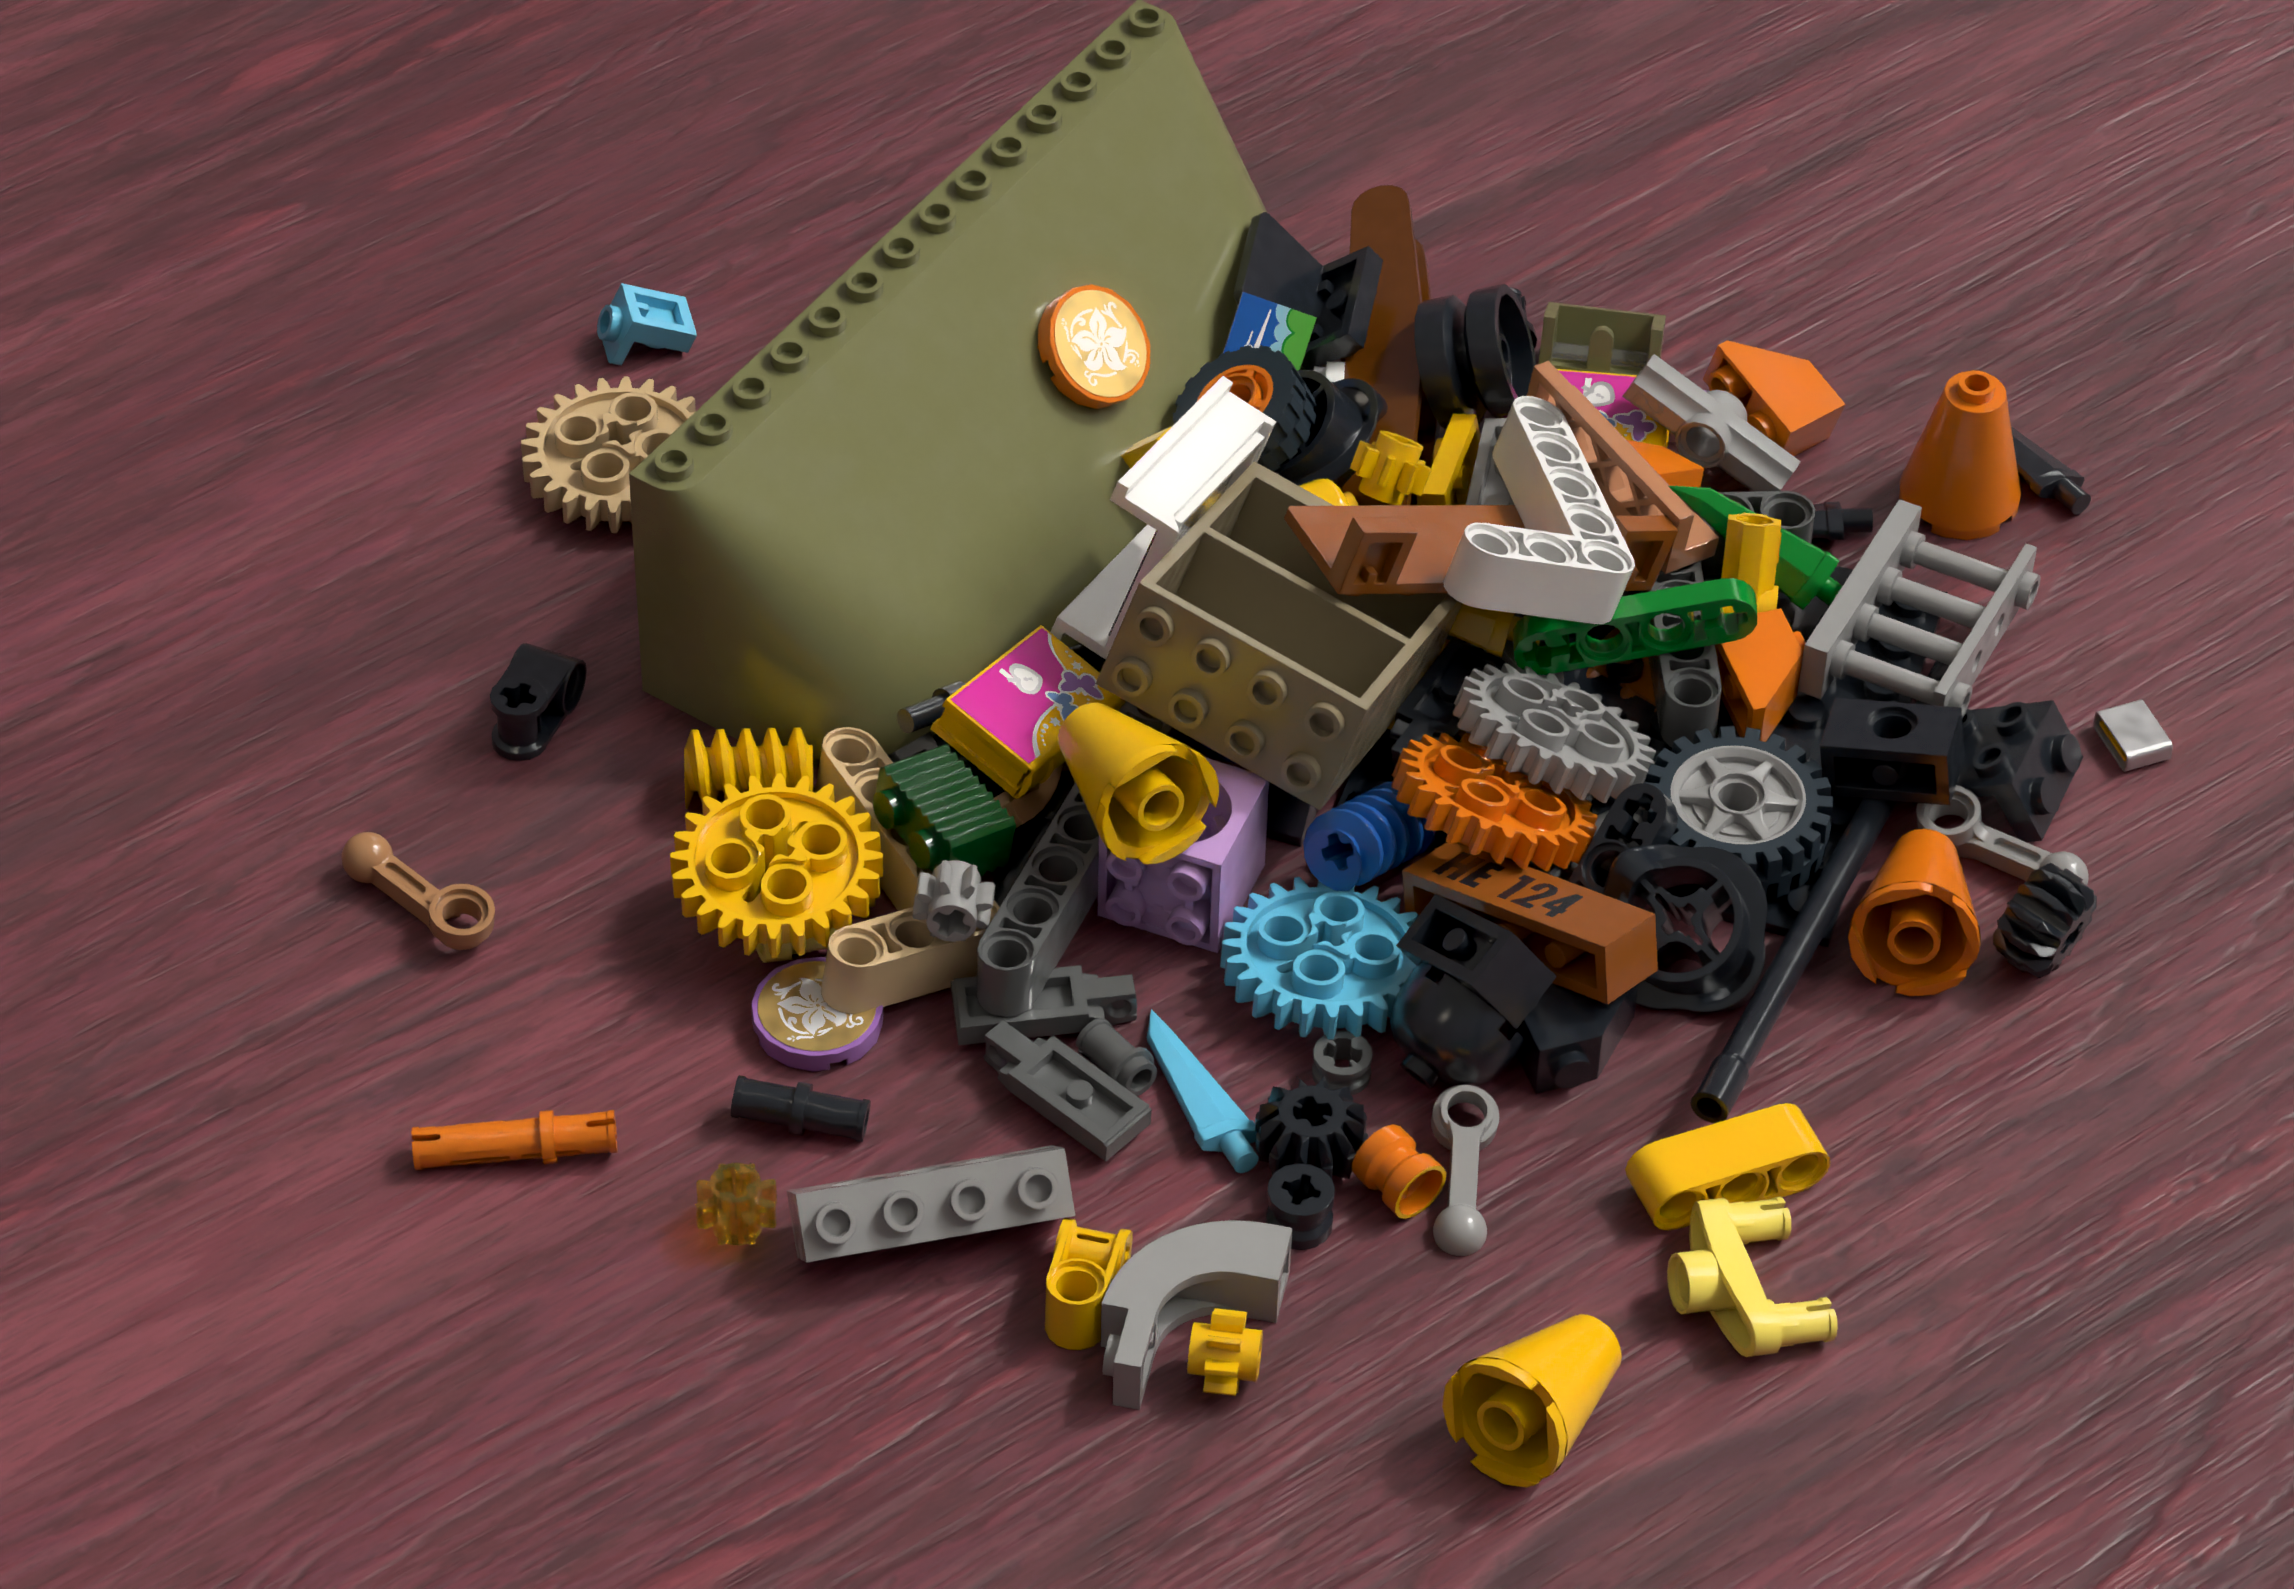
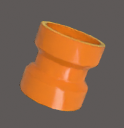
(1402, 1174)

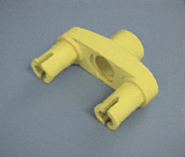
(1722, 1278)

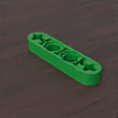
(1636, 634)

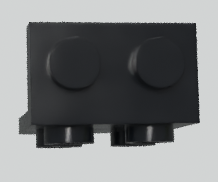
(1335, 293)
(2022, 759)

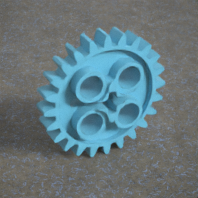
(1318, 957)

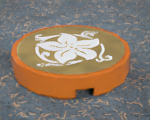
(1094, 346)

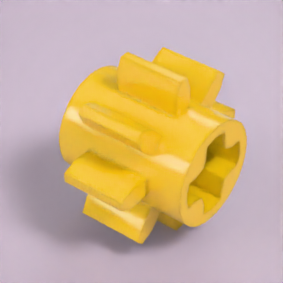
(1390, 468)
(1225, 1352)

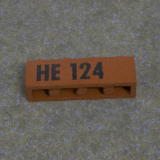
(1579, 934)

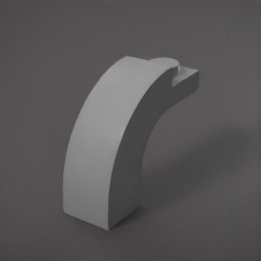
(1183, 1279)

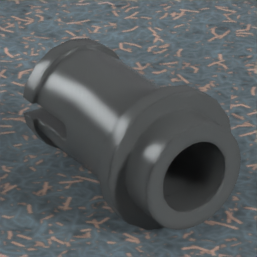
(1116, 1056)

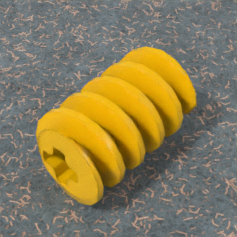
(714, 766)

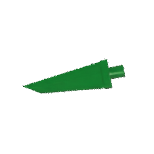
(1801, 568)

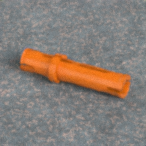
(515, 1139)

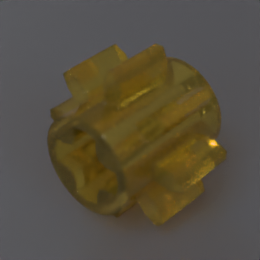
(736, 1204)

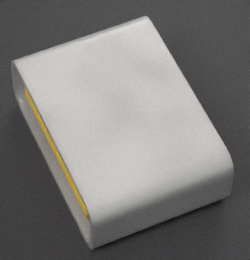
(2133, 735)

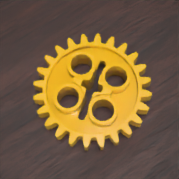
(776, 865)

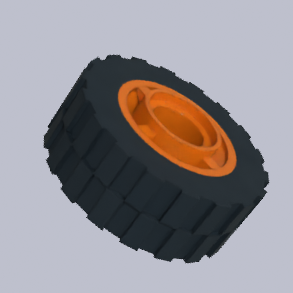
(1269, 385)

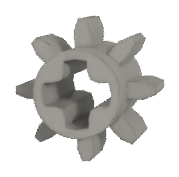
(953, 900)

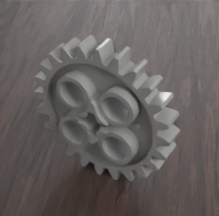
(1552, 732)

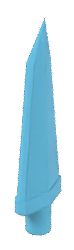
(1209, 1110)

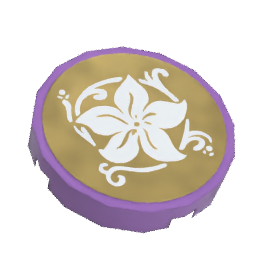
(801, 1027)

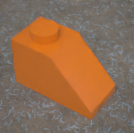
(1761, 673)

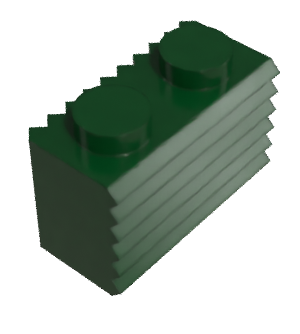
(943, 811)

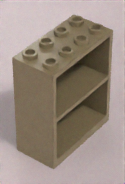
(1260, 652)

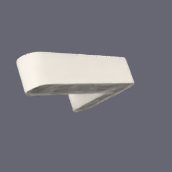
(1570, 554)

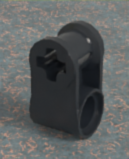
(534, 700)

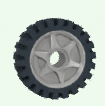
(1747, 801)

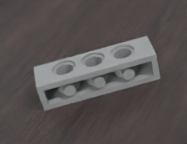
(930, 1203)

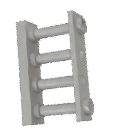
(1879, 580)

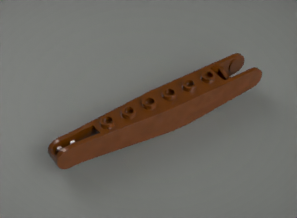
(1389, 358)

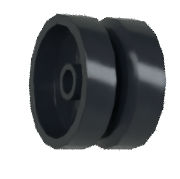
(1473, 353)

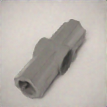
(1710, 427)

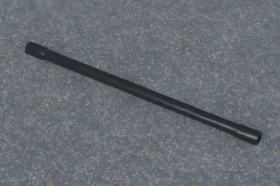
(1730, 1069)

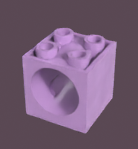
(1200, 887)

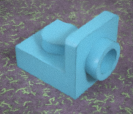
(645, 318)

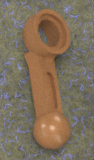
(370, 859)

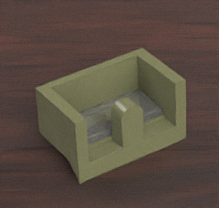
(1600, 338)

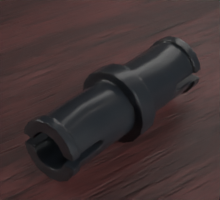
(800, 1108)

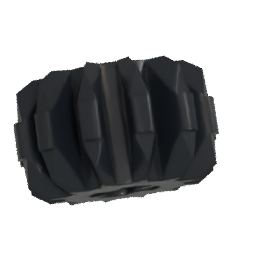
(2044, 920)
(1310, 1128)

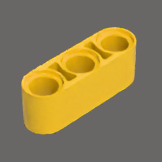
(1734, 1159)

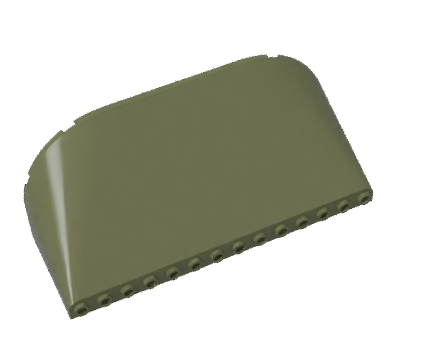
(896, 464)

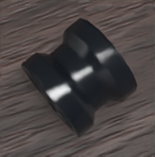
(1313, 1217)

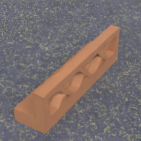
(1621, 473)

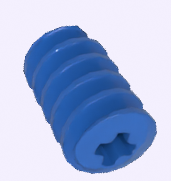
(1364, 839)

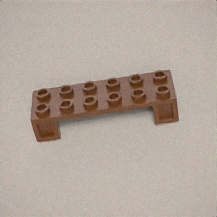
(1413, 545)

